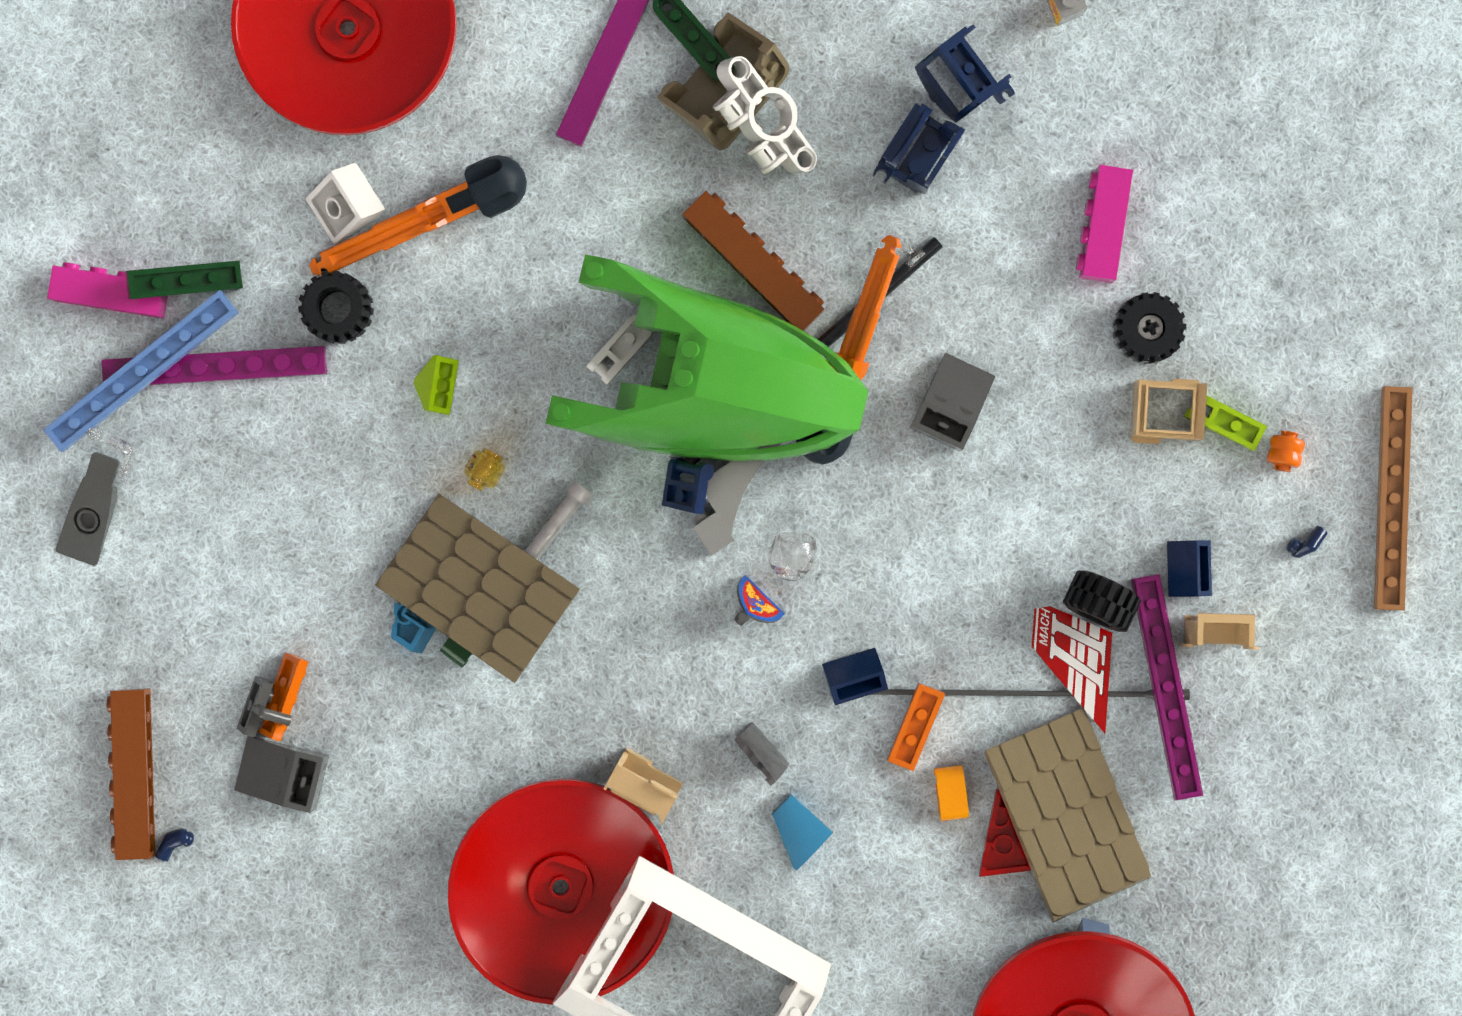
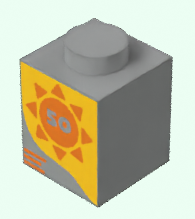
(1066, 10)

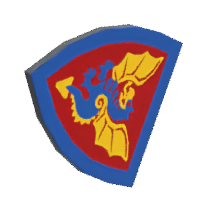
(755, 604)

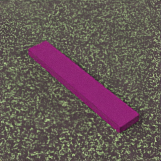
(601, 70)

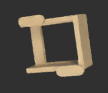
(1140, 434)
(1219, 629)
(643, 784)

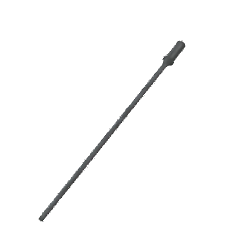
(1148, 694)

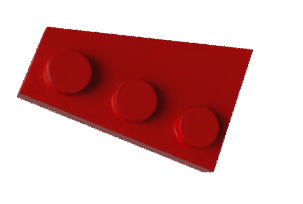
(1002, 847)

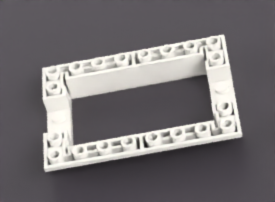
(652, 883)

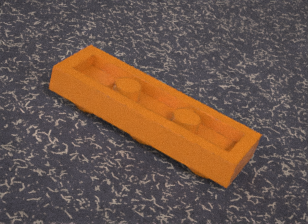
(285, 693)
(915, 726)

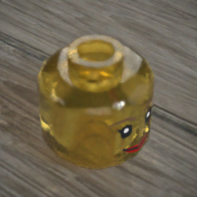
(484, 469)

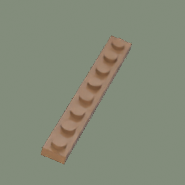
(1393, 498)

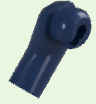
(172, 840)

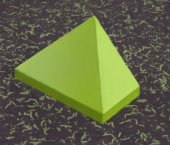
(436, 384)

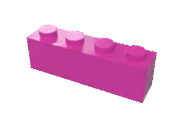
(1105, 223)
(100, 291)

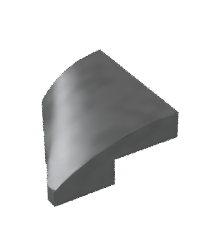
(762, 753)

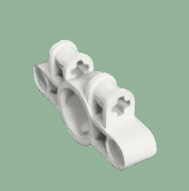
(738, 110)

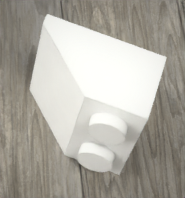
(344, 203)

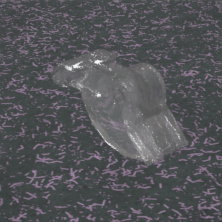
(906, 249)

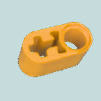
(951, 793)

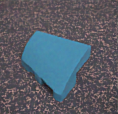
(410, 629)
(799, 830)

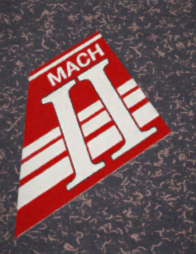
(1077, 656)

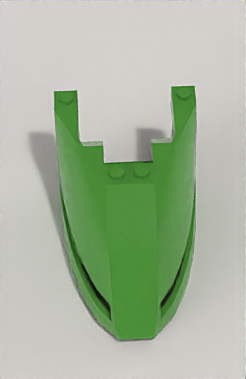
(719, 380)

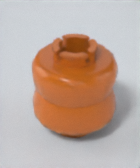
(1285, 451)

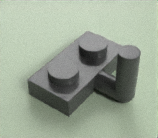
(255, 711)

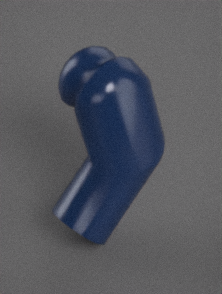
(1308, 546)

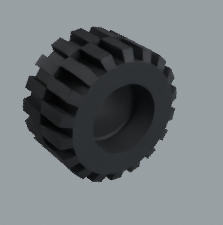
(319, 290)
(1102, 601)

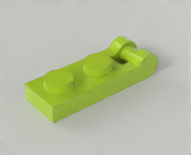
(1232, 424)

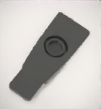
(90, 511)

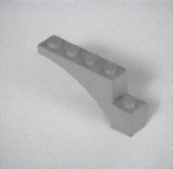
(724, 495)

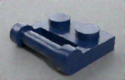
(686, 495)

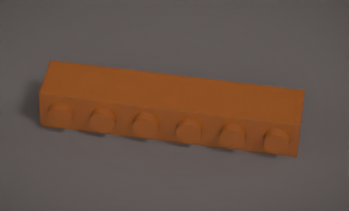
(753, 262)
(132, 774)

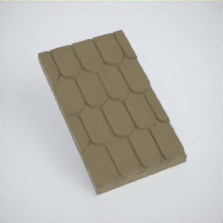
(477, 587)
(1068, 814)

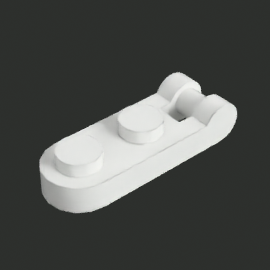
(619, 349)

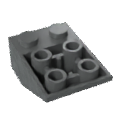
(953, 402)
(281, 774)

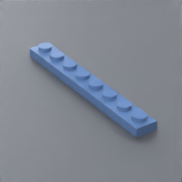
(141, 371)

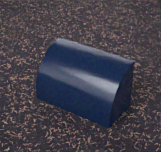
(1189, 568)
(855, 676)

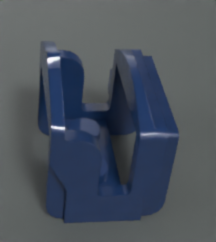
(969, 73)
(924, 151)

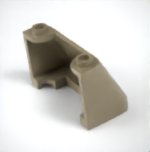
(696, 98)

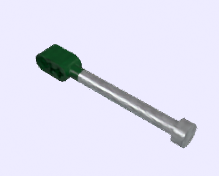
(577, 495)

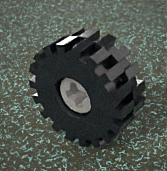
(1144, 346)

